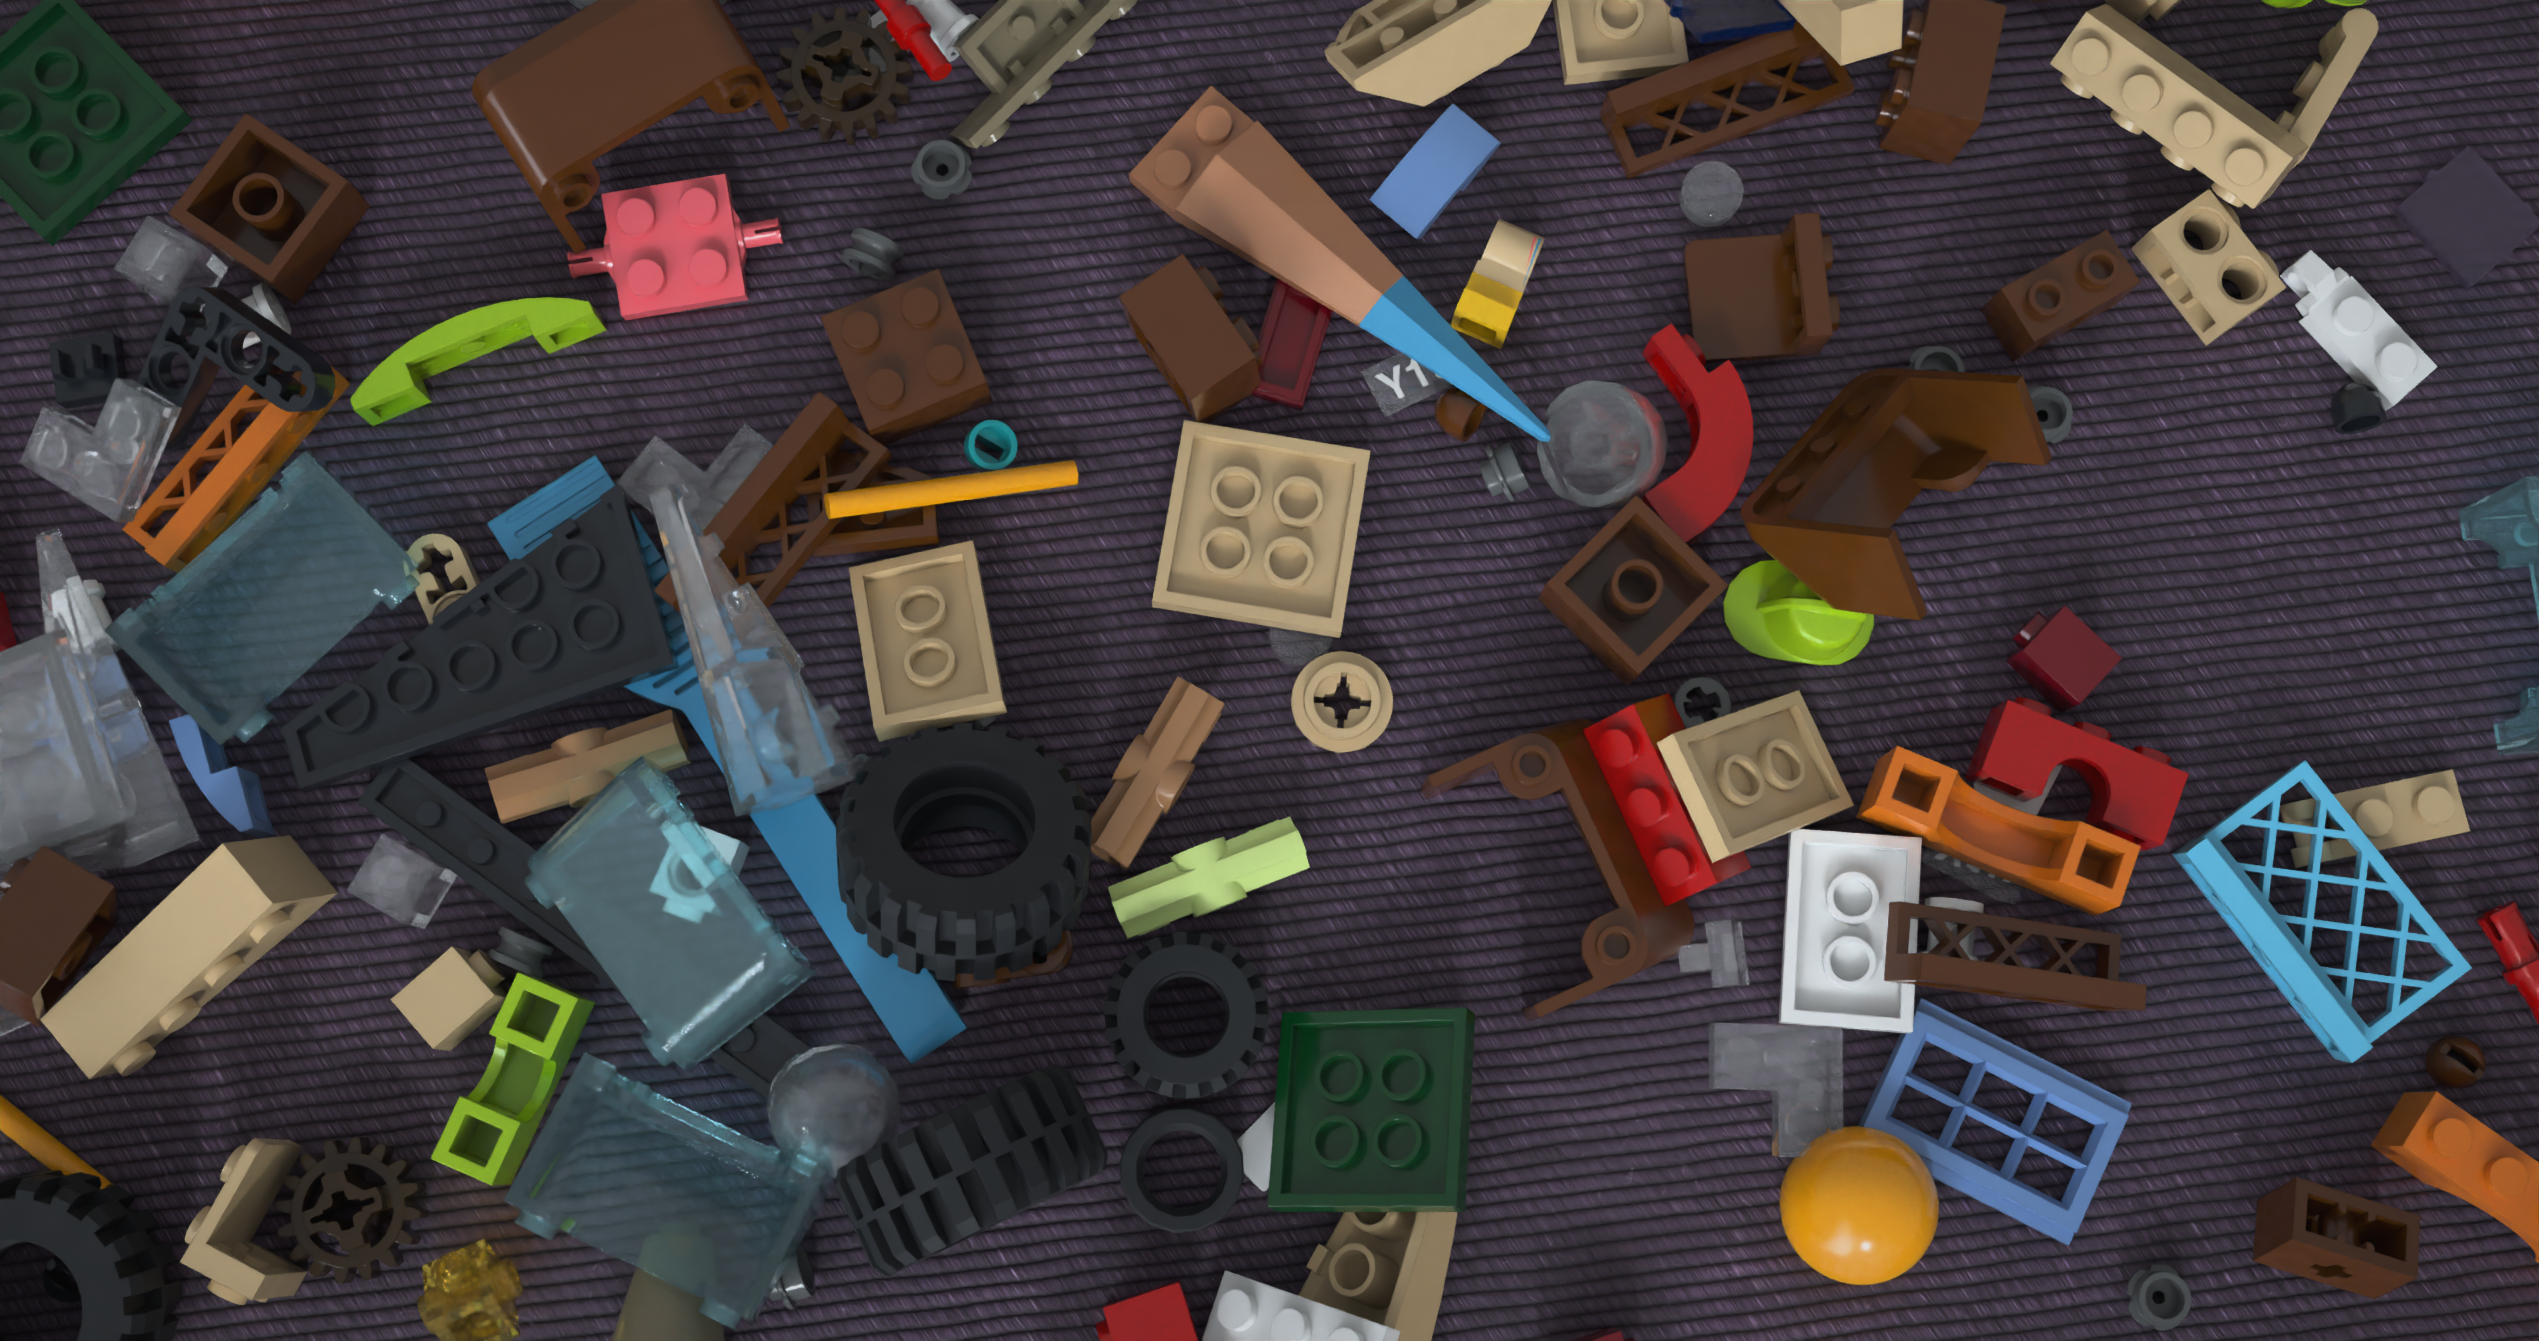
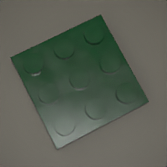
(73, 117)
(1372, 1111)

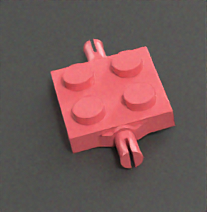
(675, 247)

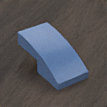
(1435, 171)
(232, 790)

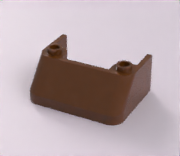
(607, 80)
(1865, 461)
(1641, 926)

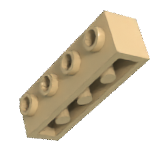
(2177, 106)

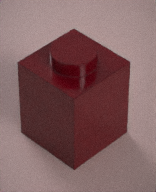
(2061, 657)

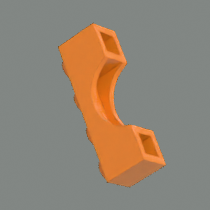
(2040, 853)
(2465, 1159)

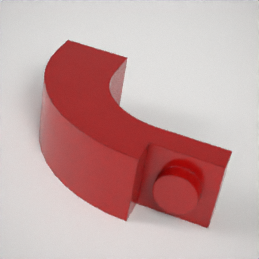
(1719, 435)

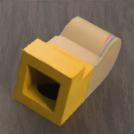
(1497, 284)

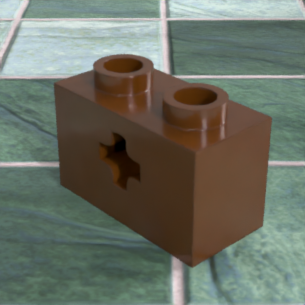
(2060, 295)
(2336, 1238)

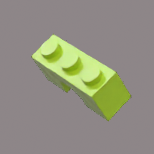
(500, 1116)

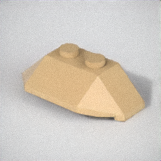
(1430, 46)

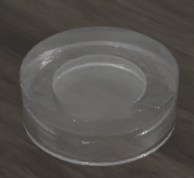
(1711, 194)
(1297, 648)

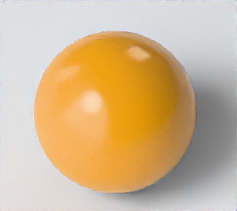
(1859, 1206)

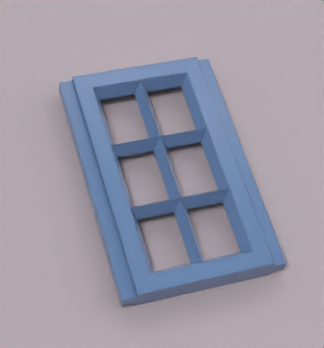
(2029, 1073)

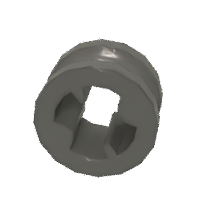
(872, 254)
(1703, 688)
(521, 952)

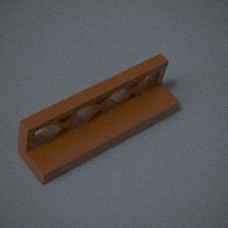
(1704, 81)
(775, 486)
(2012, 977)

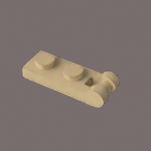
(2324, 83)
(2387, 814)

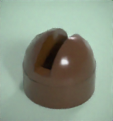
(1459, 413)
(2450, 1072)

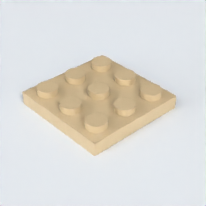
(1261, 529)

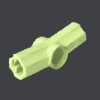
(1208, 877)

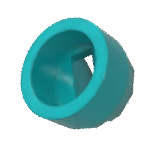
(996, 436)

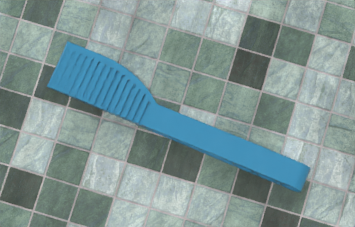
(799, 834)

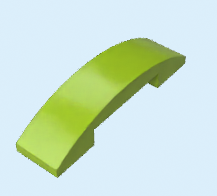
(398, 381)

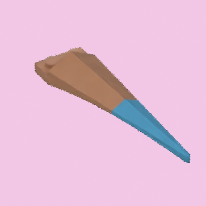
(1252, 198)

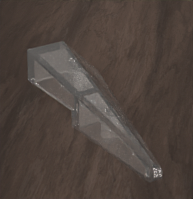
(763, 716)
(150, 794)

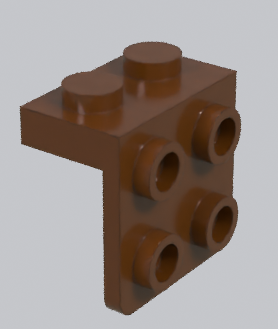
(1762, 293)

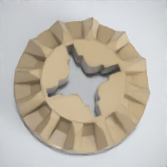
(1365, 684)

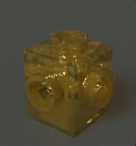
(471, 1295)

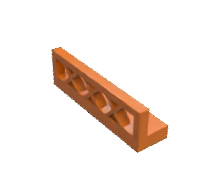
(232, 484)

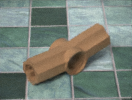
(583, 765)
(1153, 773)

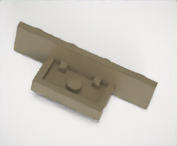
(1019, 49)

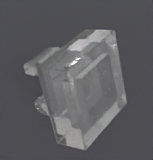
(1721, 954)

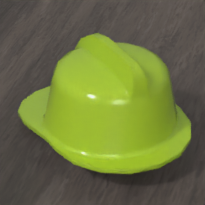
(1787, 621)

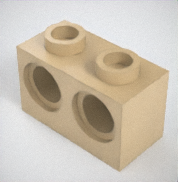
(2195, 276)

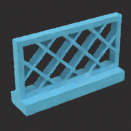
(2289, 958)

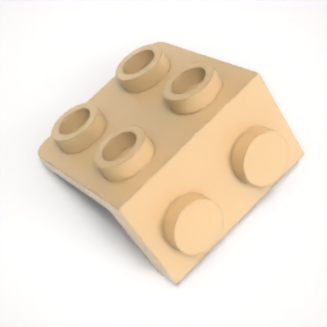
(223, 1233)

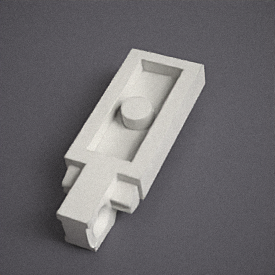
(2356, 329)

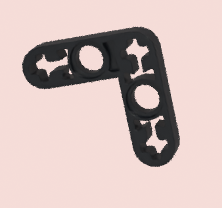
(223, 347)

